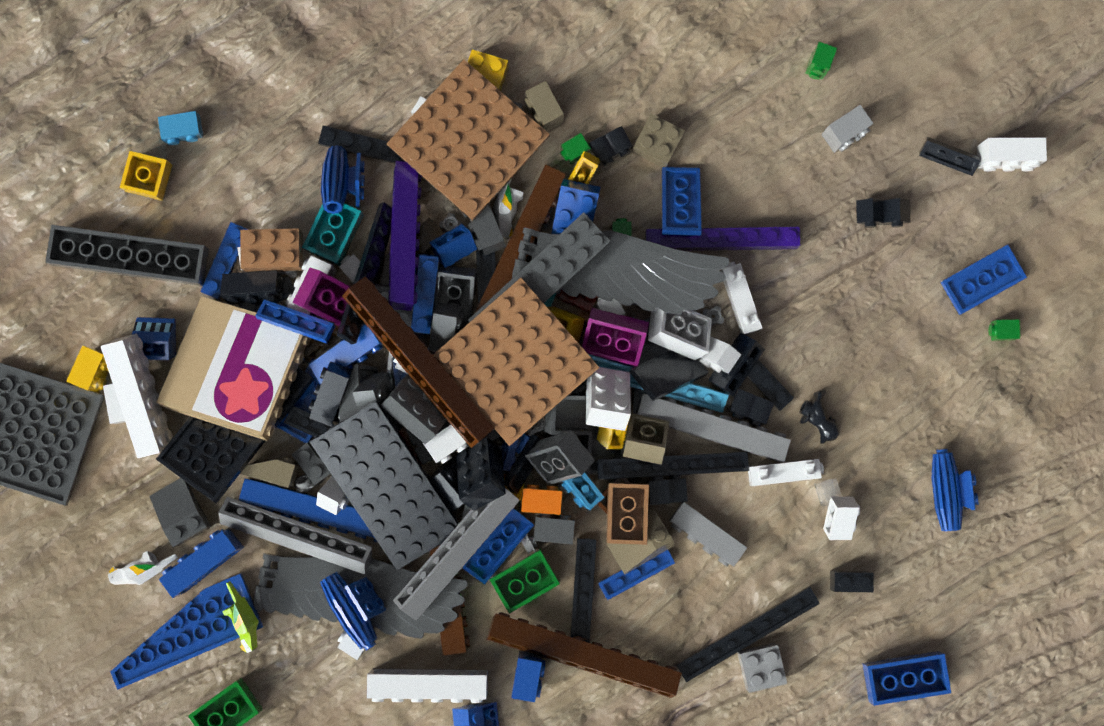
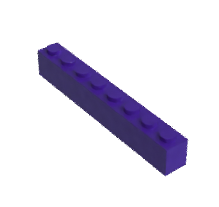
(403, 237)
(730, 239)

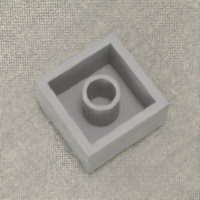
(847, 129)
(762, 667)

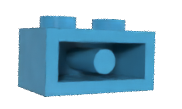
(180, 127)
(584, 490)

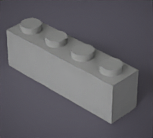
(708, 534)

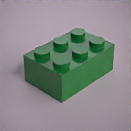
(524, 581)
(228, 708)

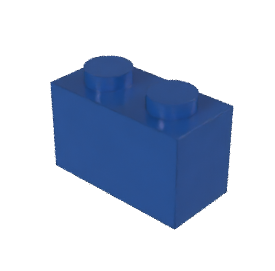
(453, 245)

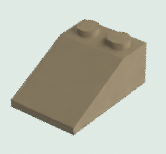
(279, 472)
(634, 555)

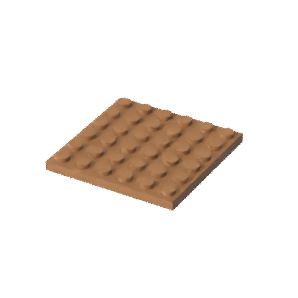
(468, 139)
(515, 361)

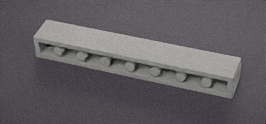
(715, 428)
(295, 535)
(453, 555)

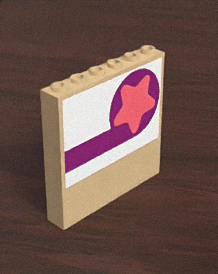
(233, 369)

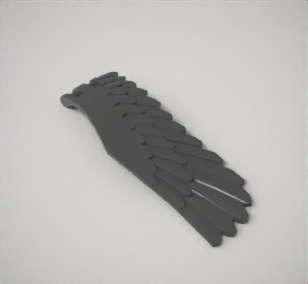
(637, 273)
(299, 592)

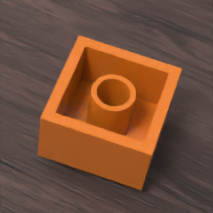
(541, 500)

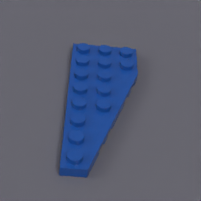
(187, 634)

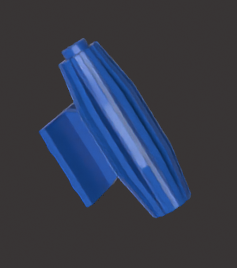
(340, 179)
(951, 490)
(354, 607)

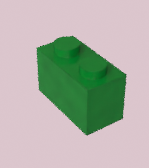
(820, 61)

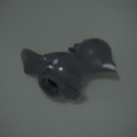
(815, 414)

